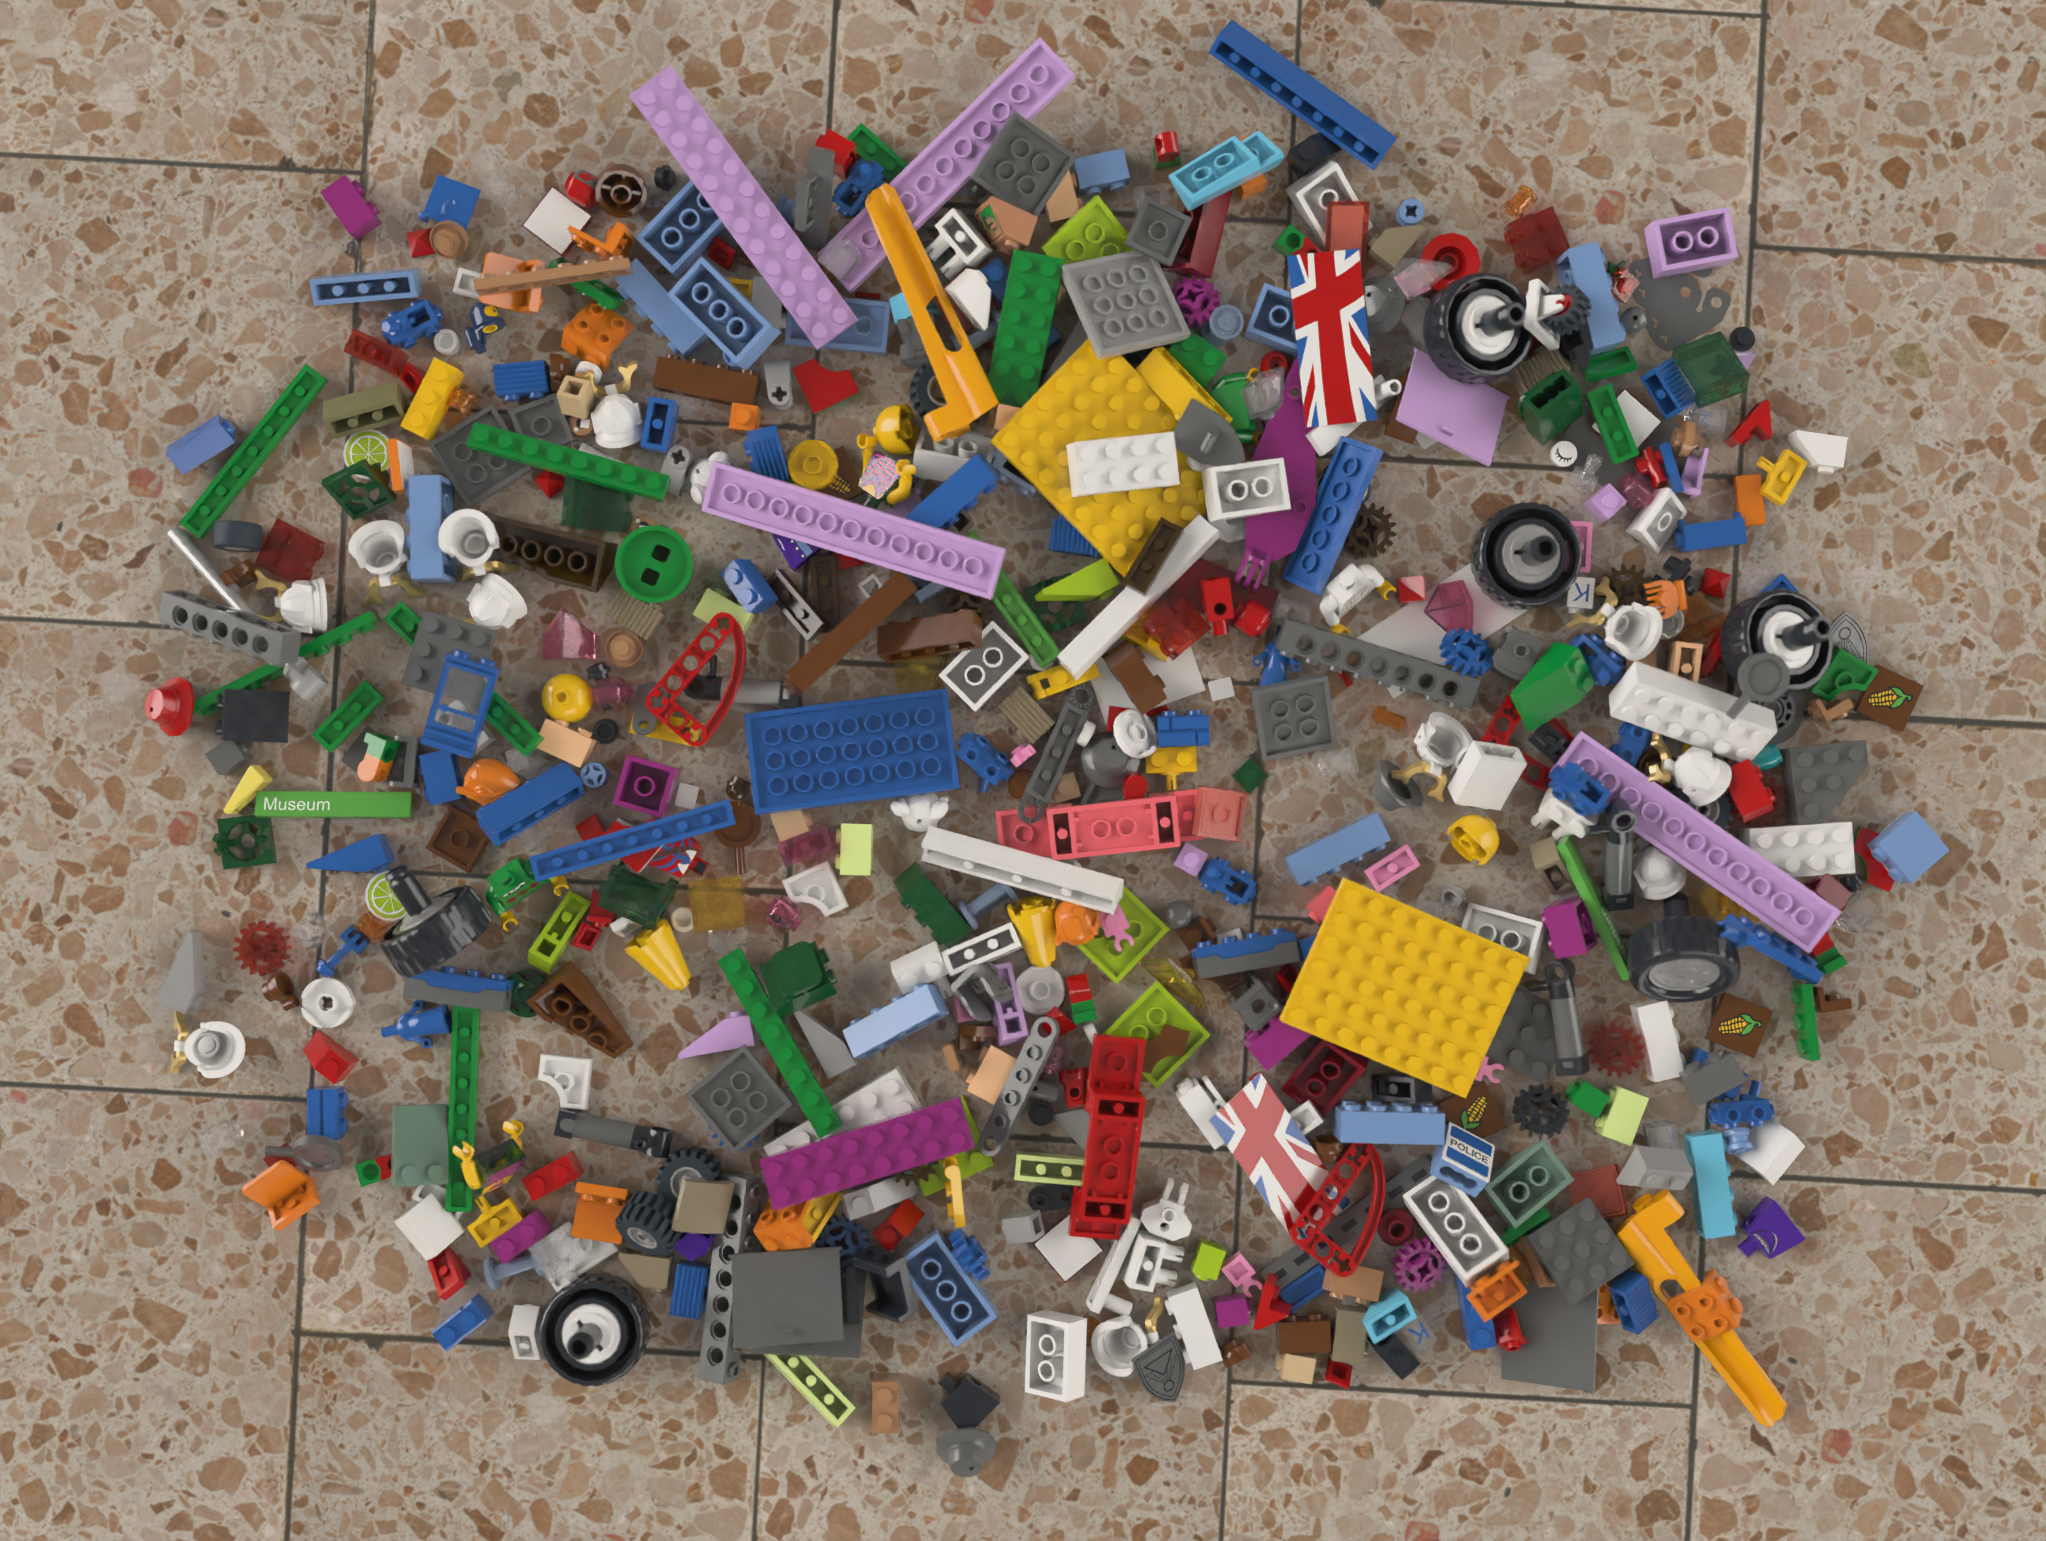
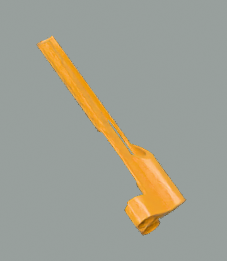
(958, 372)
(1661, 1260)

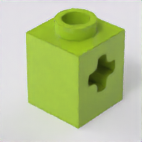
(1207, 1260)

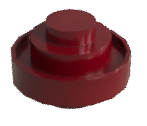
(1395, 1227)

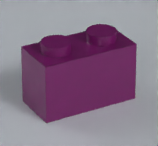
(351, 207)
(521, 1236)

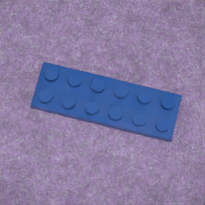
(1333, 514)

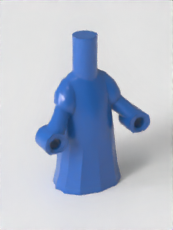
(1276, 664)
(412, 1025)

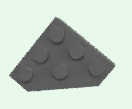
(1819, 778)

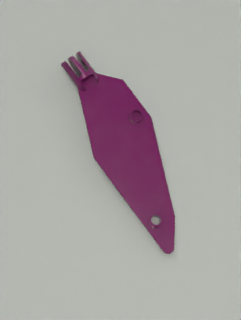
(1279, 532)

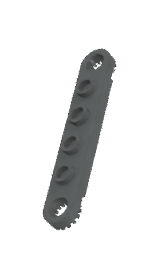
(1055, 753)
(1018, 1086)

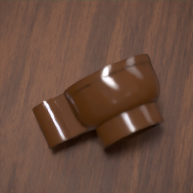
(558, 370)
(240, 574)
(280, 988)
(1326, 1146)
(1234, 1352)

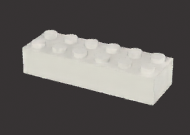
(1690, 713)
(874, 1101)

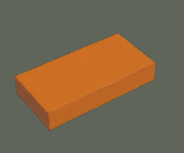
(1748, 500)

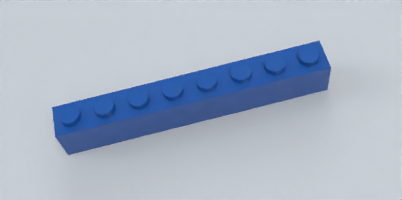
(1302, 94)

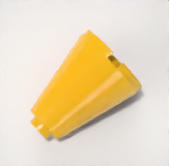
(1036, 927)
(660, 955)

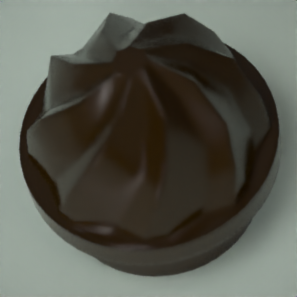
(737, 788)

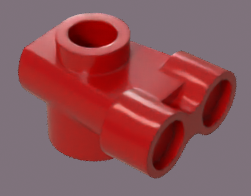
(1650, 463)
(1074, 1081)

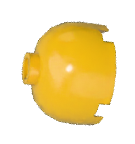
(895, 429)
(567, 698)
(1474, 837)

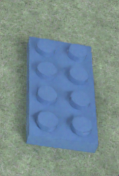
(864, 336)

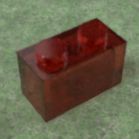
(376, 353)

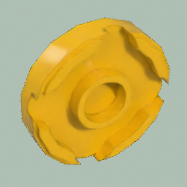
(813, 464)

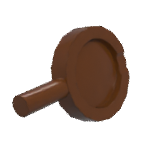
(740, 834)

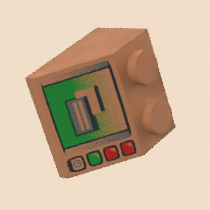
(1005, 226)

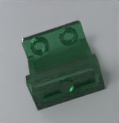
(1711, 369)
(595, 507)
(636, 896)

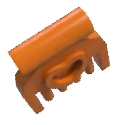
(1668, 596)

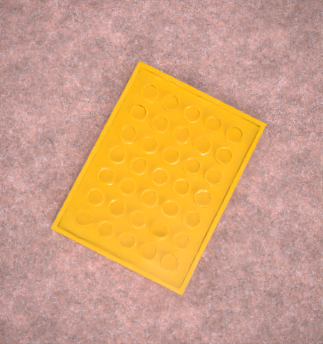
(1097, 402)
(1404, 988)

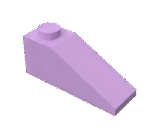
(1008, 1015)
(727, 1035)

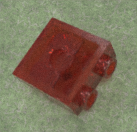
(1536, 240)
(290, 552)
(1175, 625)

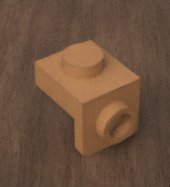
(1834, 711)

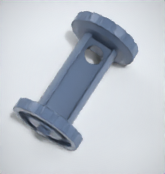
(1224, 325)
(980, 336)
(986, 902)
(495, 1272)

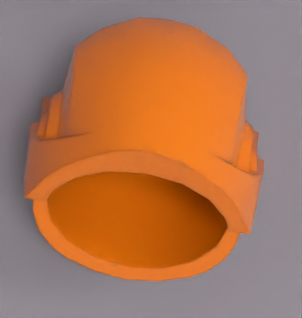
(488, 781)
(1075, 923)

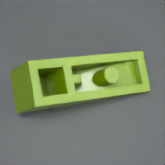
(1084, 585)
(558, 932)

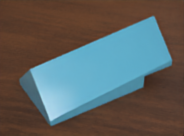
(1225, 168)

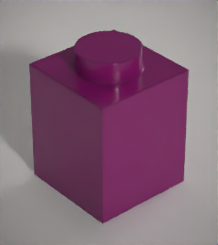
(1232, 1310)

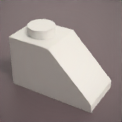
(972, 296)
(1819, 450)
(525, 1332)

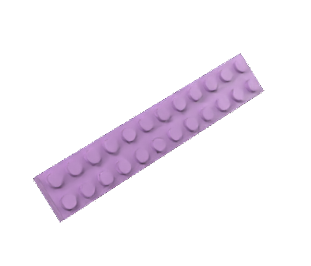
(957, 151)
(743, 207)
(853, 529)
(1707, 848)

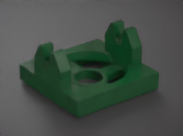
(379, 479)
(1076, 618)
(263, 839)

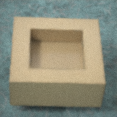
(1066, 788)

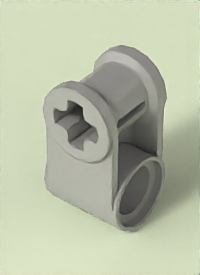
(779, 380)
(677, 470)

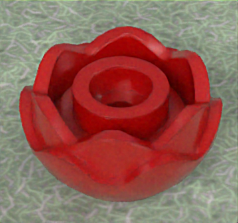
(1275, 357)

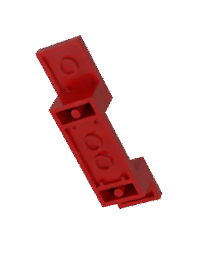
(1112, 1138)

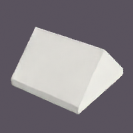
(1657, 520)
(1773, 1150)
(429, 1226)

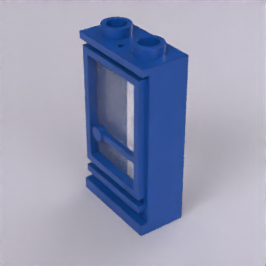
(460, 704)

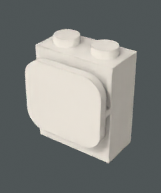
(1485, 774)
(1201, 1104)

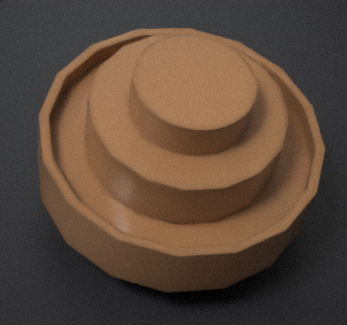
(449, 239)
(1685, 439)
(624, 648)

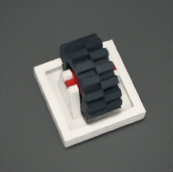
(1554, 313)

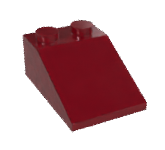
(1324, 1075)

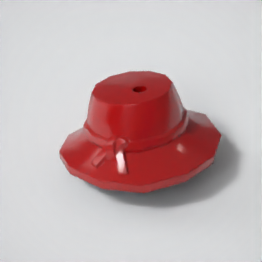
(1456, 251)
(171, 706)

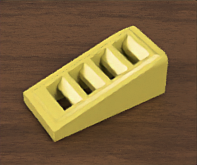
(253, 780)

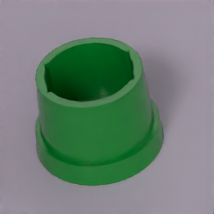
(636, 555)

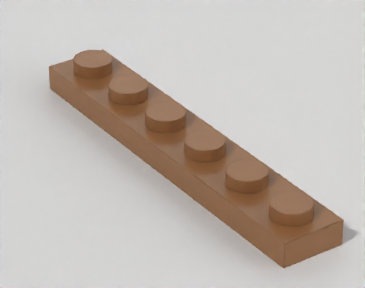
(543, 277)

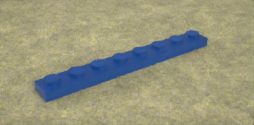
(632, 840)

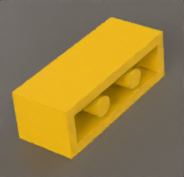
(431, 398)

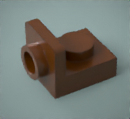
(1197, 931)
(1829, 1002)
(972, 1035)

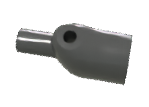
(1045, 1091)

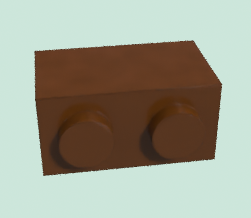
(1303, 1333)

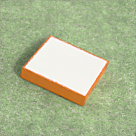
(400, 464)

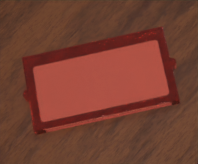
(1348, 228)

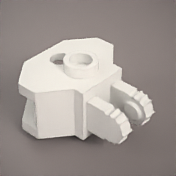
(1169, 1211)

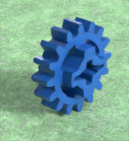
(1466, 652)
(969, 1254)

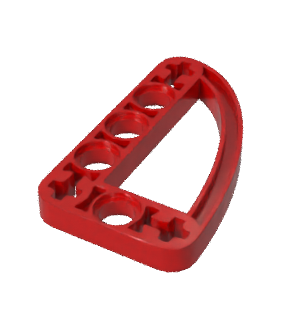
(687, 676)
(1501, 738)
(1314, 1236)

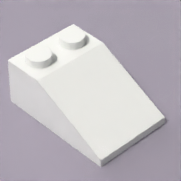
(1313, 191)
(1245, 489)
(1508, 930)

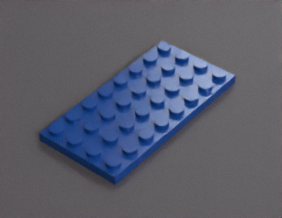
(851, 751)

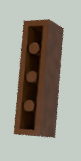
(705, 382)
(929, 636)

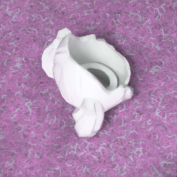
(700, 472)
(924, 807)

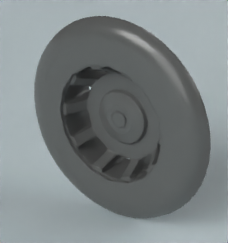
(1788, 707)

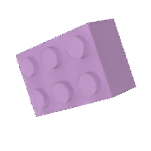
(1691, 242)

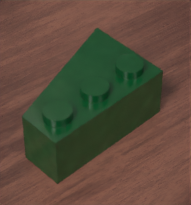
(931, 906)

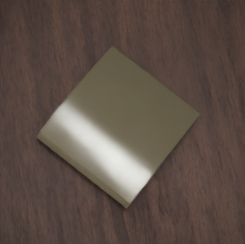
(702, 1206)

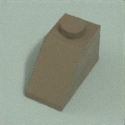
(1393, 245)
(1551, 866)
(648, 1269)

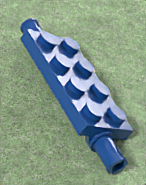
(1745, 933)

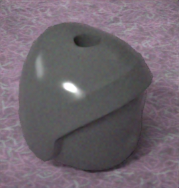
(1639, 322)
(1178, 914)

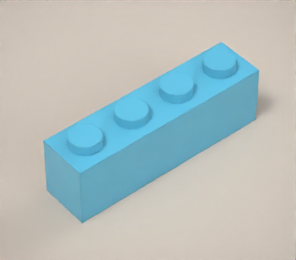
(1710, 1184)

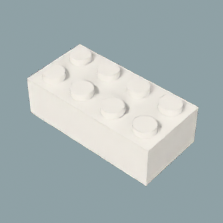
(1122, 464)
(1804, 848)
(1456, 1229)

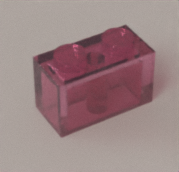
(806, 846)

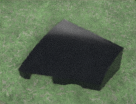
(1577, 346)

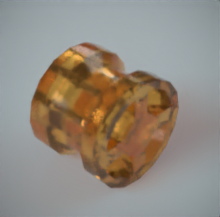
(462, 400)

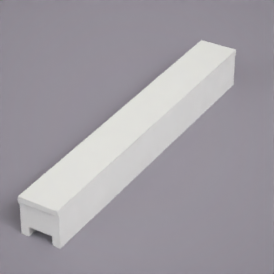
(1131, 605)
(1022, 870)

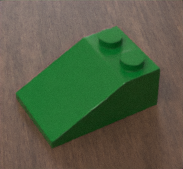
(1198, 358)
(1552, 685)

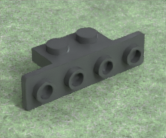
(814, 198)

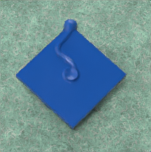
(451, 202)

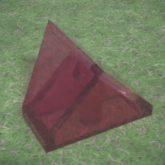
(1451, 606)
(568, 639)

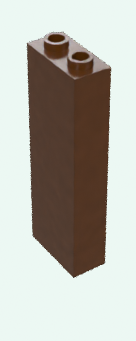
(848, 634)

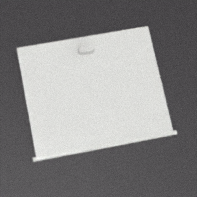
(1179, 676)

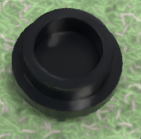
(664, 177)
(1741, 339)
(598, 671)
(606, 731)
(1852, 883)
(1040, 1112)

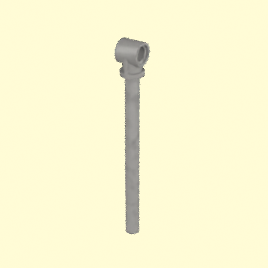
(306, 679)

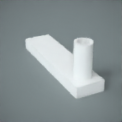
(1326, 437)
(1099, 1294)

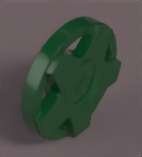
(523, 990)

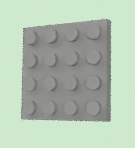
(1124, 303)

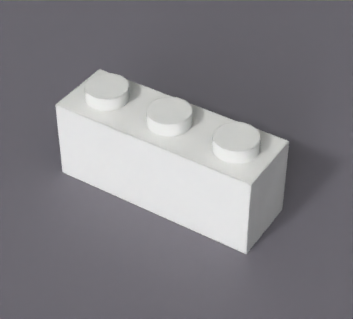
(982, 949)
(1661, 1039)
(1193, 1326)

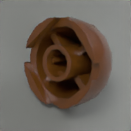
(621, 190)

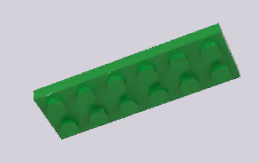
(1024, 327)

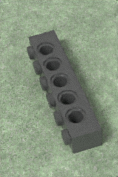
(230, 627)

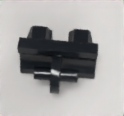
(1678, 571)
(1549, 742)

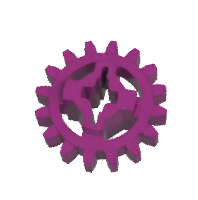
(1193, 299)
(1419, 1264)

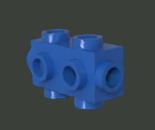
(862, 180)
(407, 326)
(1604, 665)
(1632, 742)
(984, 759)
(1579, 789)
(1218, 876)
(1748, 1109)

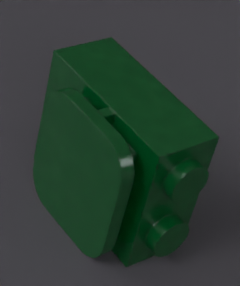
(1551, 406)
(798, 977)

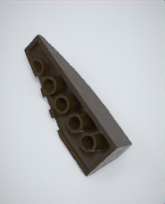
(556, 553)

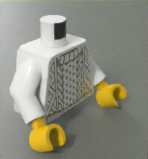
(1348, 590)

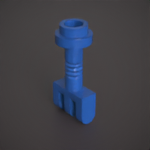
(326, 968)

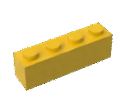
(1175, 384)

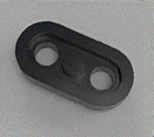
(1053, 1197)

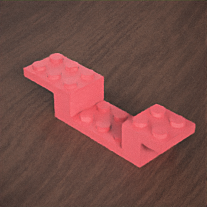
(1102, 827)

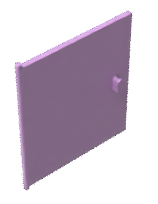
(1451, 411)

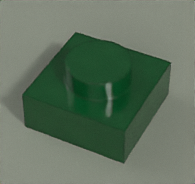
(1249, 776)

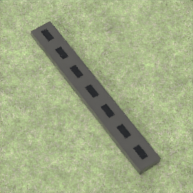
(1348, 1223)

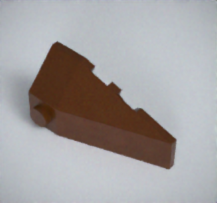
(576, 1005)

